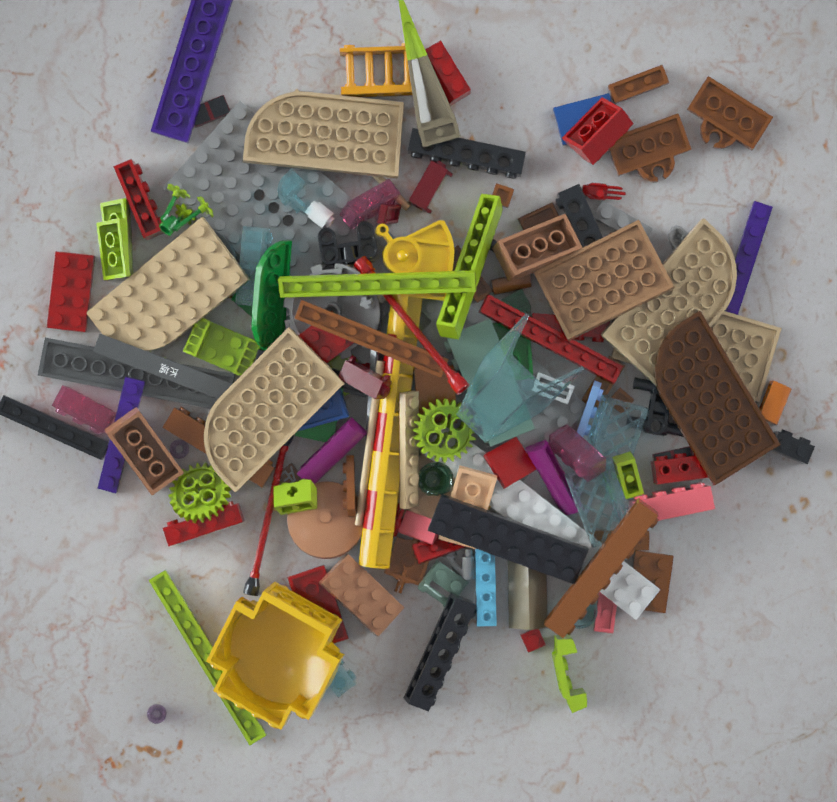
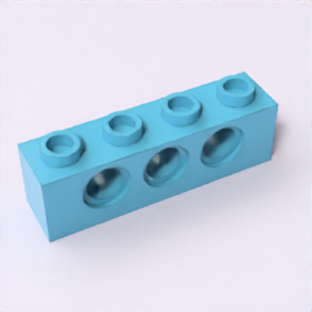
(485, 589)

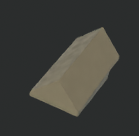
(526, 597)

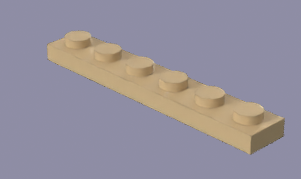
(408, 450)

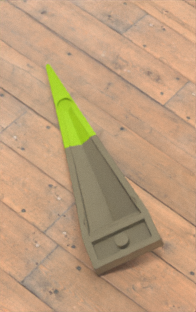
(432, 110)

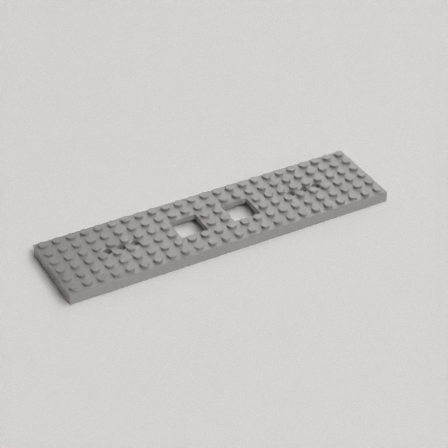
(229, 188)

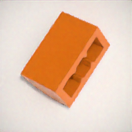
(774, 401)

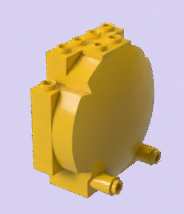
(276, 655)

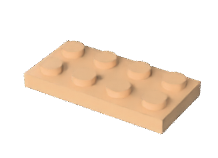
(473, 488)

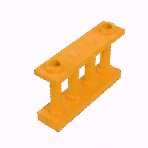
(370, 88)

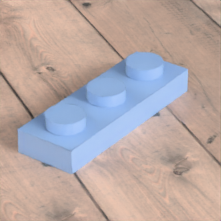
(590, 410)

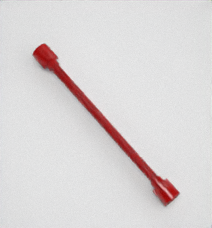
(456, 381)

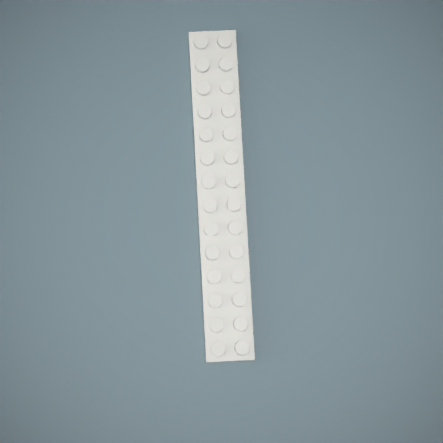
(521, 503)

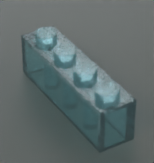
(253, 246)

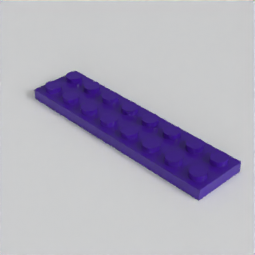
(190, 68)

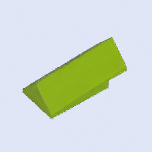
(115, 239)

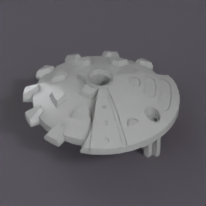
(359, 308)

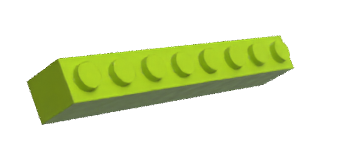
(471, 258)

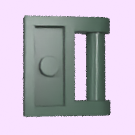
(445, 578)

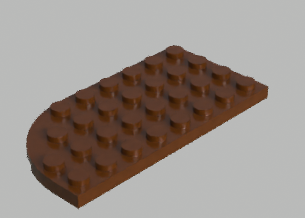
(710, 400)

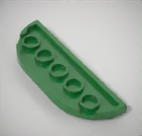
(268, 308)

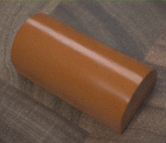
(501, 285)

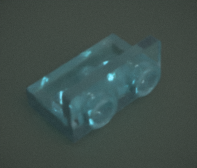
(343, 680)

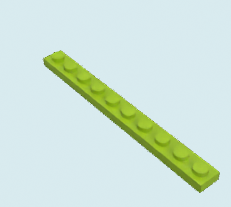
(377, 284)
(201, 648)

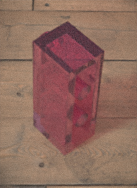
(369, 203)
(83, 409)
(577, 453)

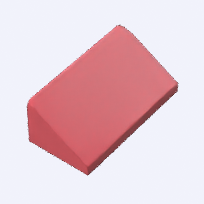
(417, 527)

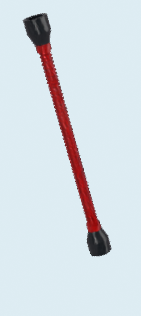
(252, 584)

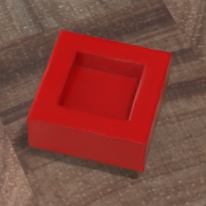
(532, 640)

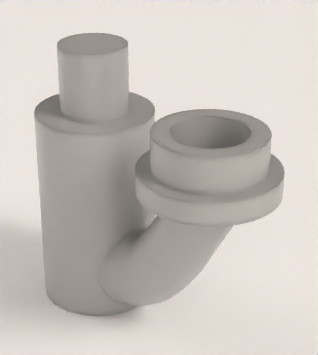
(468, 568)

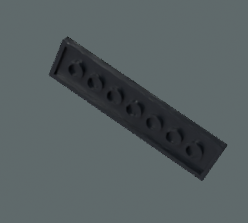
(508, 539)

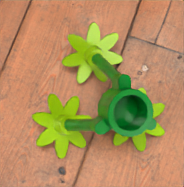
(172, 224)

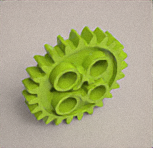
(427, 426)
(199, 493)

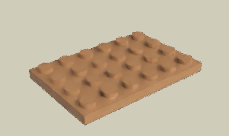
(603, 280)

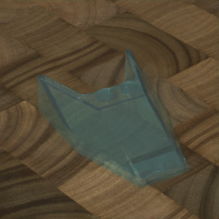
(505, 391)

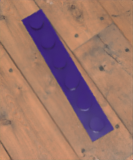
(748, 251)
(114, 461)

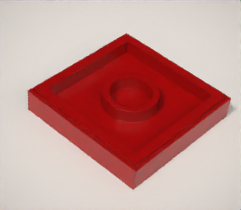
(509, 462)

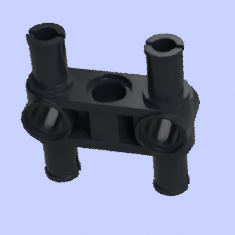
(656, 411)

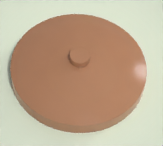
(328, 529)

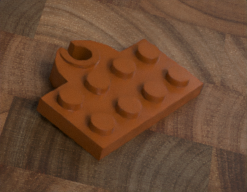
(728, 116)
(650, 148)

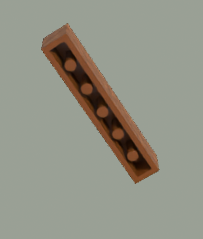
(192, 432)

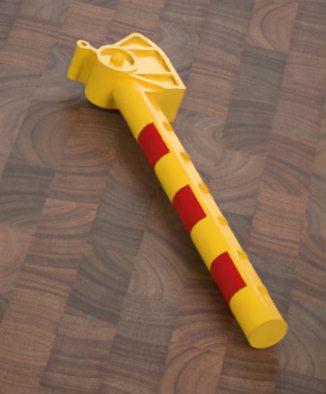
(422, 251)

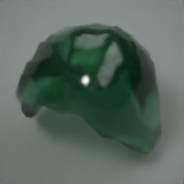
(435, 479)

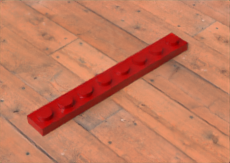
(552, 339)

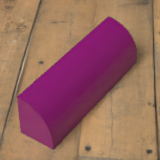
(332, 451)
(552, 476)

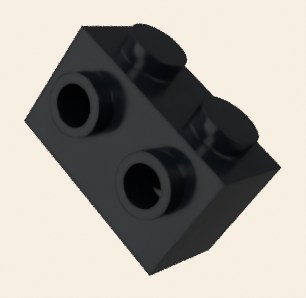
(795, 449)

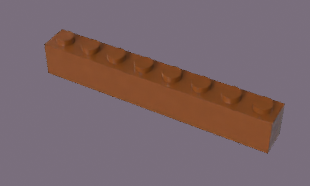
(601, 568)

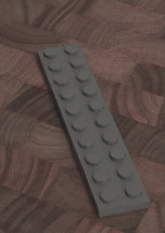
(81, 365)

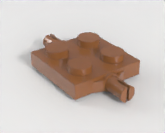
(404, 564)

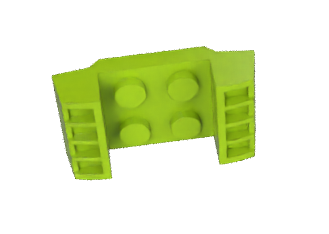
(221, 347)
(577, 697)

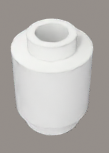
(320, 214)

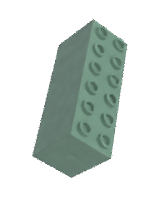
(468, 354)

